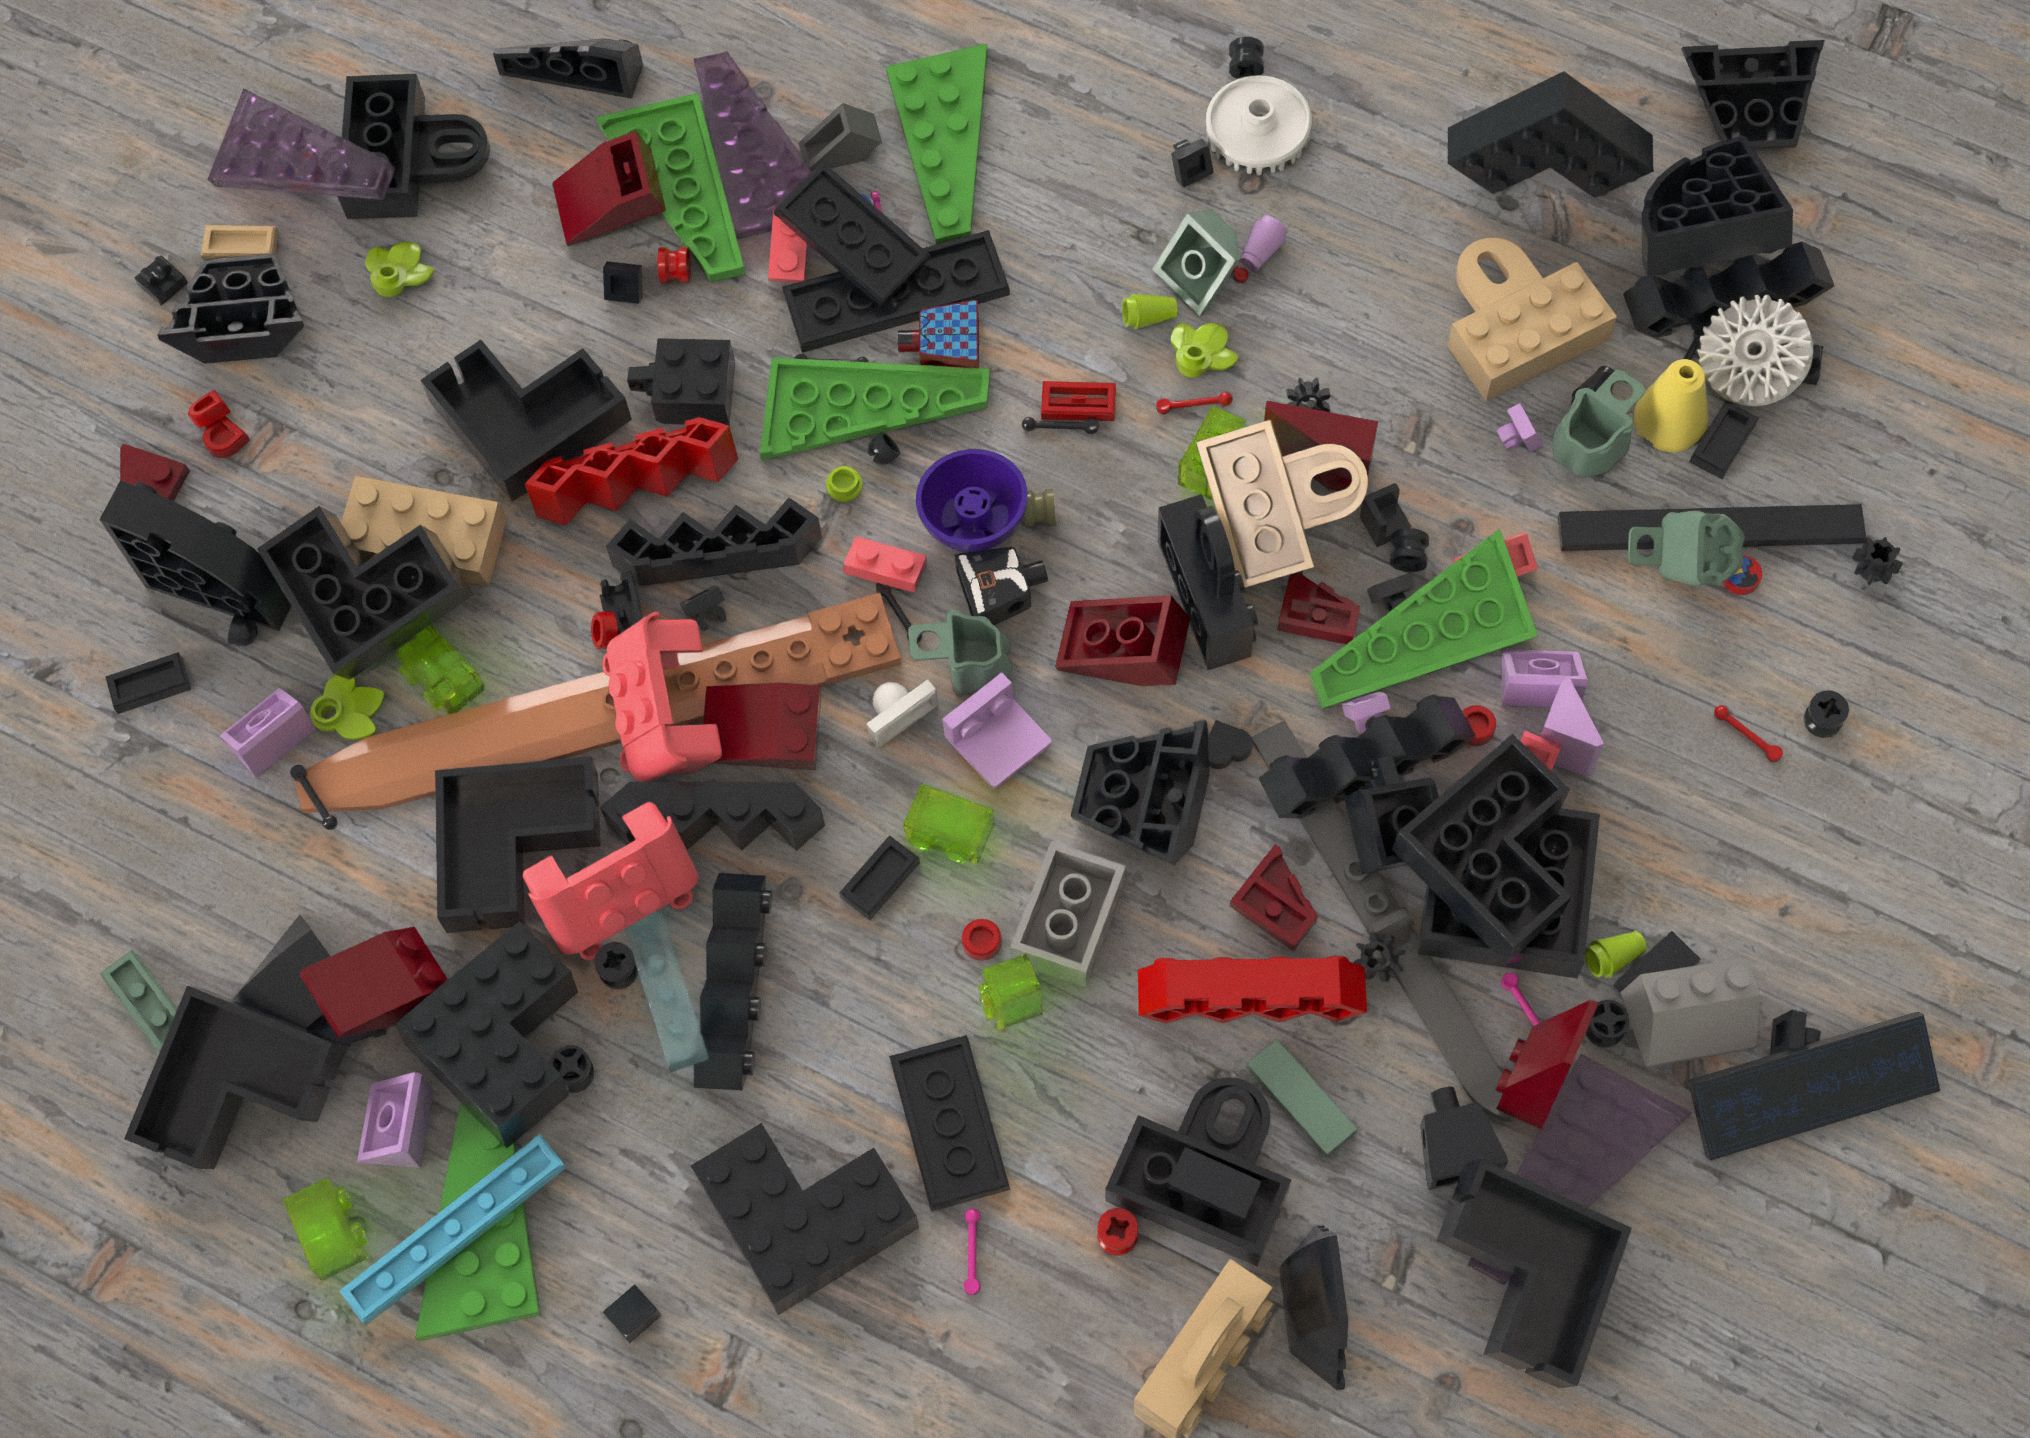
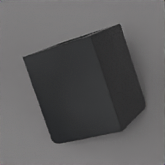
(1383, 514)

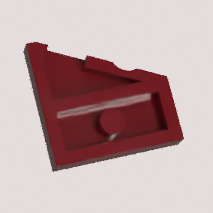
(152, 469)
(1317, 611)
(1275, 901)

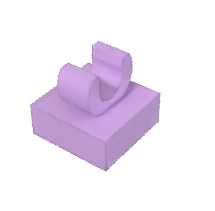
(1518, 431)
(1365, 707)

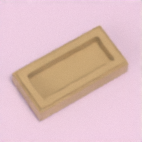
(238, 240)

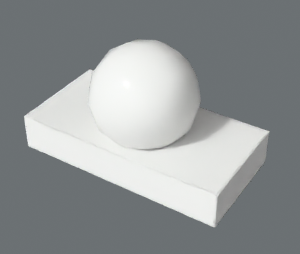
(899, 709)

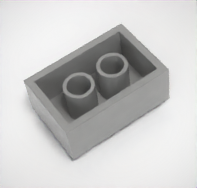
(1069, 913)

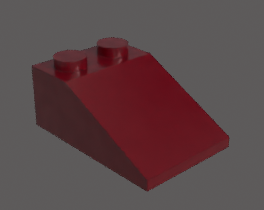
(1305, 428)
(1125, 640)
(766, 724)
(374, 981)
(1543, 1064)

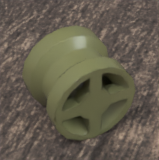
(1040, 508)

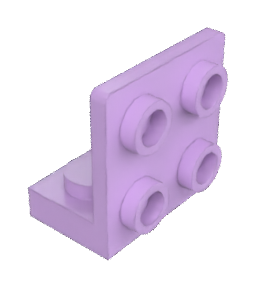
(995, 732)

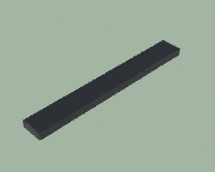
(1759, 524)

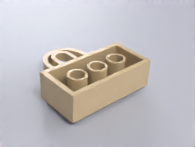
(1525, 321)
(1270, 499)
(466, 526)
(1203, 1350)

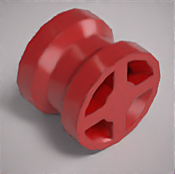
(674, 265)
(1121, 1239)

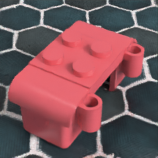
(642, 704)
(616, 888)

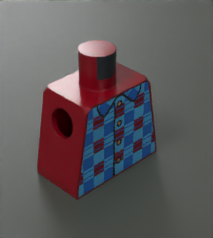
(945, 336)

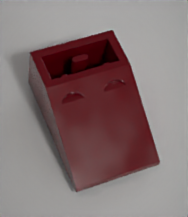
(608, 189)

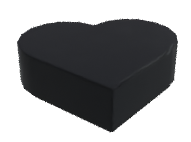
(1228, 745)

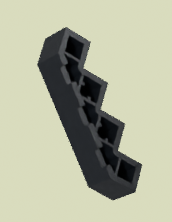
(1696, 296)
(734, 546)
(1343, 762)
(735, 807)
(731, 984)

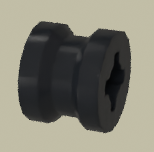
(1246, 57)
(1409, 550)
(1821, 722)
(620, 973)
(1612, 1017)
(566, 1062)

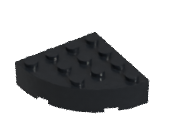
(1713, 210)
(192, 556)

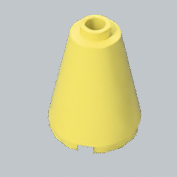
(1674, 408)

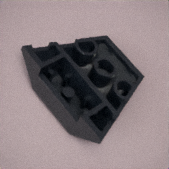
(1756, 89)
(235, 311)
(1147, 789)
(282, 993)
(1316, 1305)

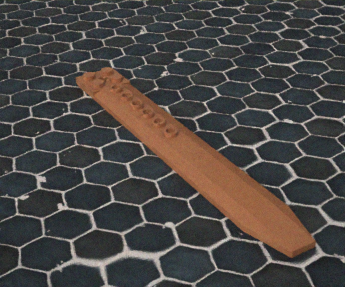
(582, 713)

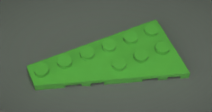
(941, 122)
(687, 179)
(842, 401)
(1450, 620)
(494, 1274)

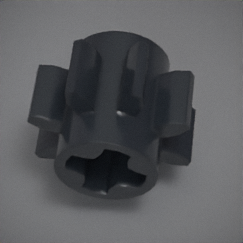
(1305, 391)
(1877, 560)
(1389, 952)

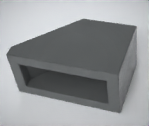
(841, 138)

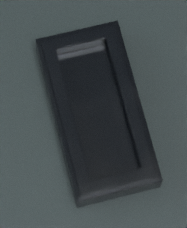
(1724, 439)
(148, 683)
(879, 877)
(1666, 955)
(1214, 1184)

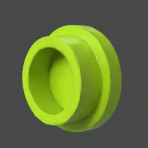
(844, 484)

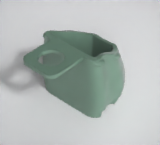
(1596, 428)
(1692, 547)
(973, 646)

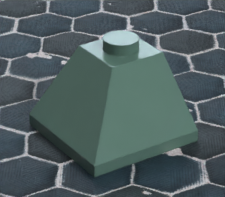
(1199, 258)

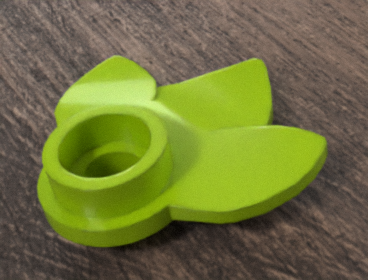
(396, 268)
(1201, 349)
(352, 705)

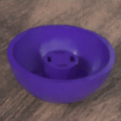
(972, 500)

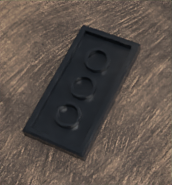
(851, 234)
(949, 1123)

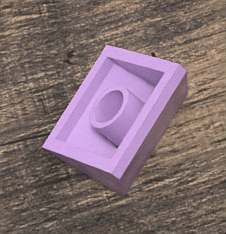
(1535, 676)
(1573, 729)
(268, 731)
(396, 1121)

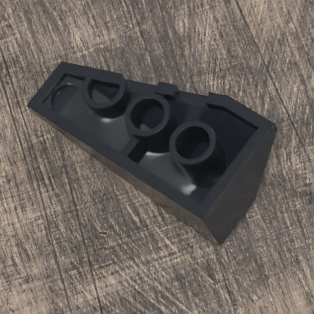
(587, 65)

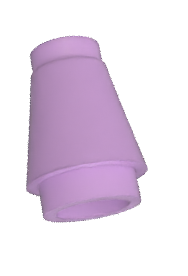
(1263, 242)

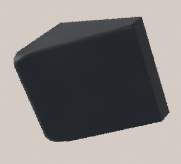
(632, 1313)

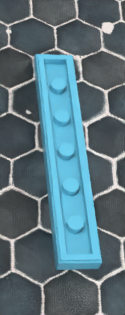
(452, 1230)

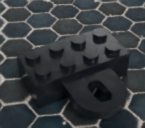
(389, 120)
(1207, 580)
(1154, 1150)

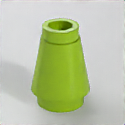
(1146, 310)
(1613, 953)

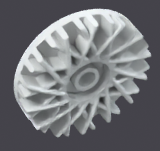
(1258, 123)
(1751, 328)

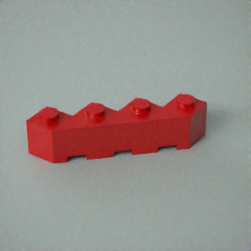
(612, 473)
(1238, 988)

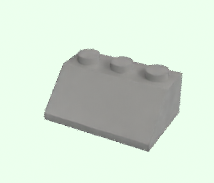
(1694, 1011)

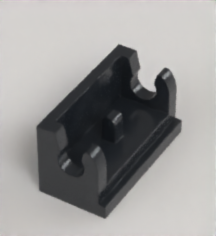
(622, 601)

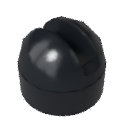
(883, 448)
(242, 631)

